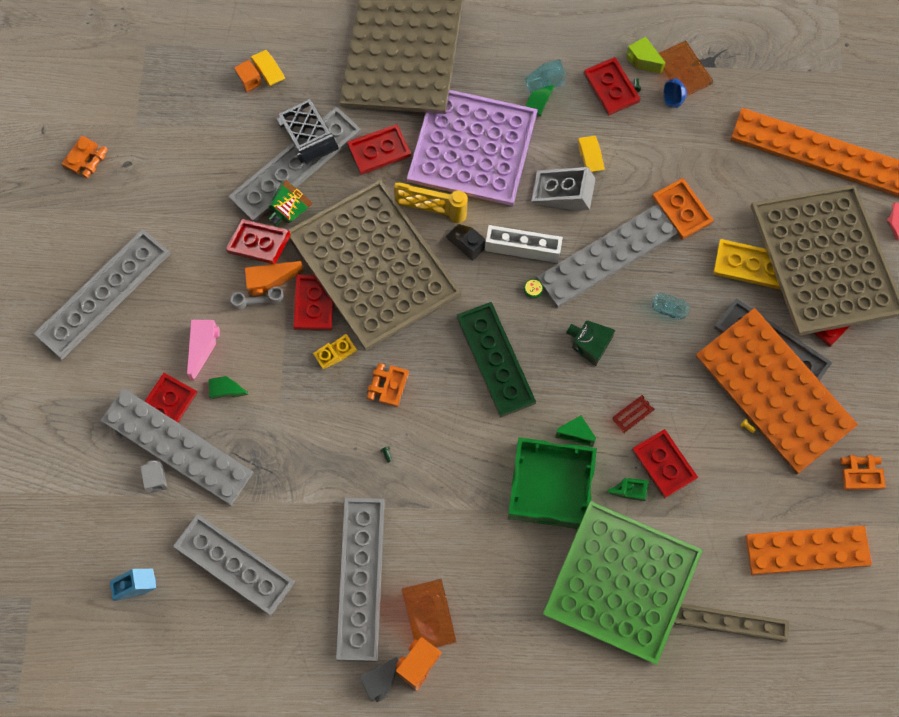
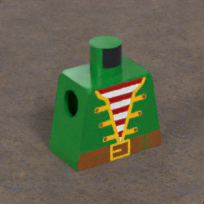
(287, 204)

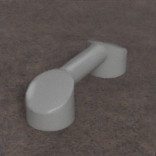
(274, 296)

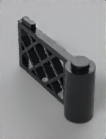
(316, 146)

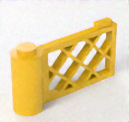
(451, 205)

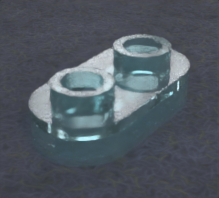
(670, 305)

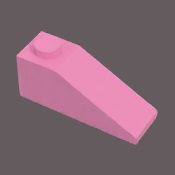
(202, 341)

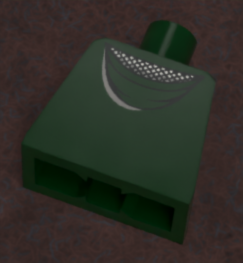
(591, 340)

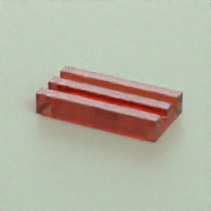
(645, 404)

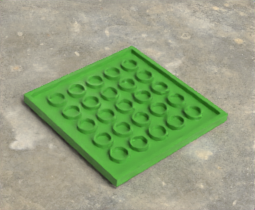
(623, 582)

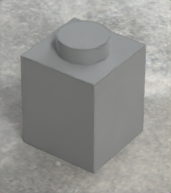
(153, 477)

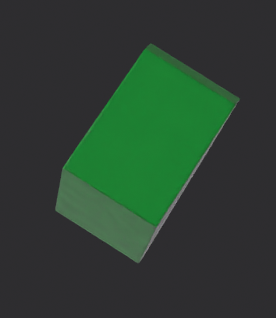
(577, 432)

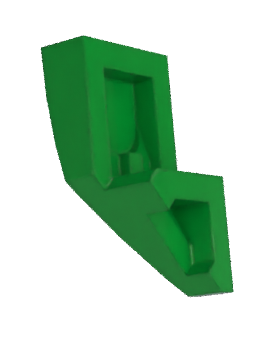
(539, 98)
(224, 387)
(631, 489)

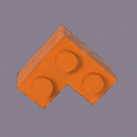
(418, 663)

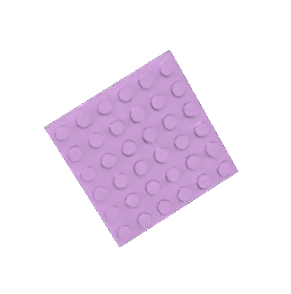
(474, 148)

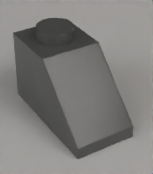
(380, 680)

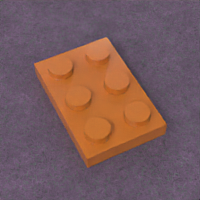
(683, 208)

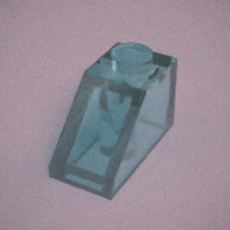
(546, 75)

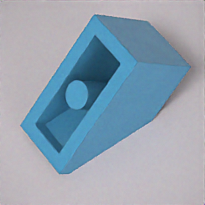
(132, 584)

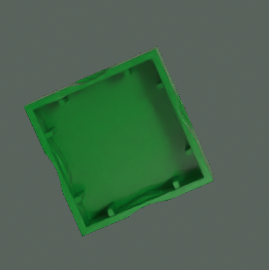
(551, 483)

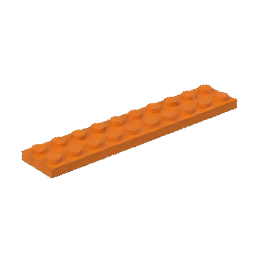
(817, 151)

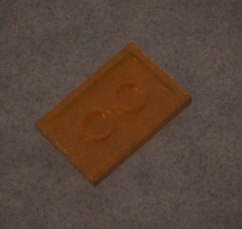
(685, 66)

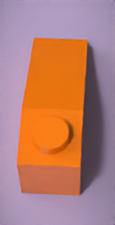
(263, 278)

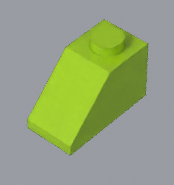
(644, 56)

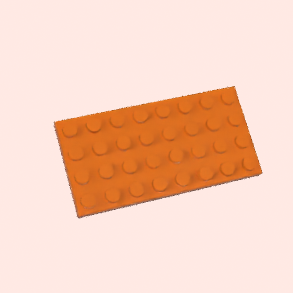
(776, 390)

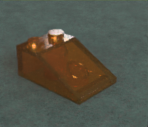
(429, 613)

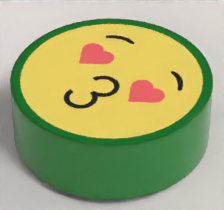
(533, 288)

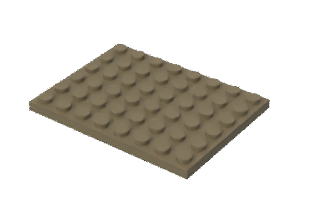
(402, 55)
(827, 259)
(373, 264)

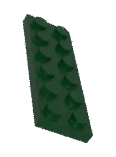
(496, 359)

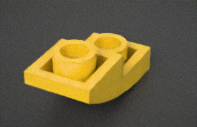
(268, 67)
(591, 153)
(335, 352)

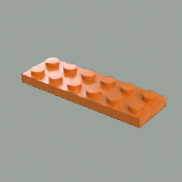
(808, 550)

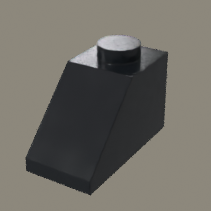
(467, 240)

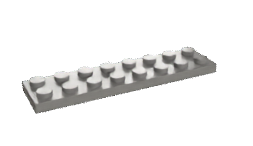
(259, 190)
(607, 256)
(102, 294)
(177, 446)
(360, 580)

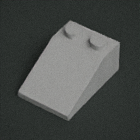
(564, 188)

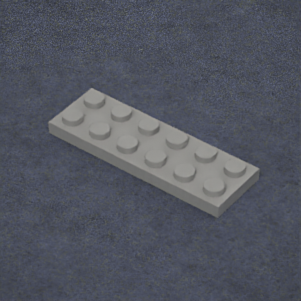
(234, 564)

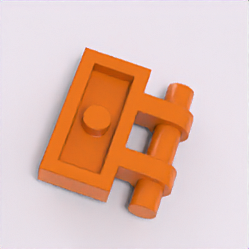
(80, 155)
(393, 386)
(862, 478)

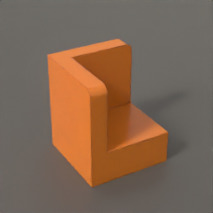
(248, 75)

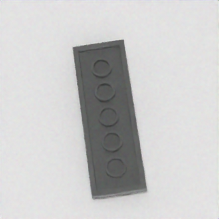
(813, 360)

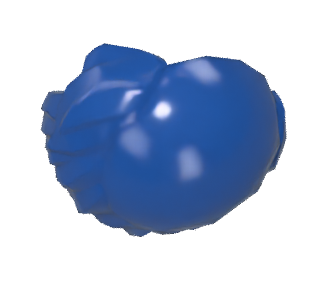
(674, 92)

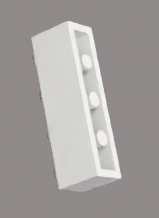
(523, 244)

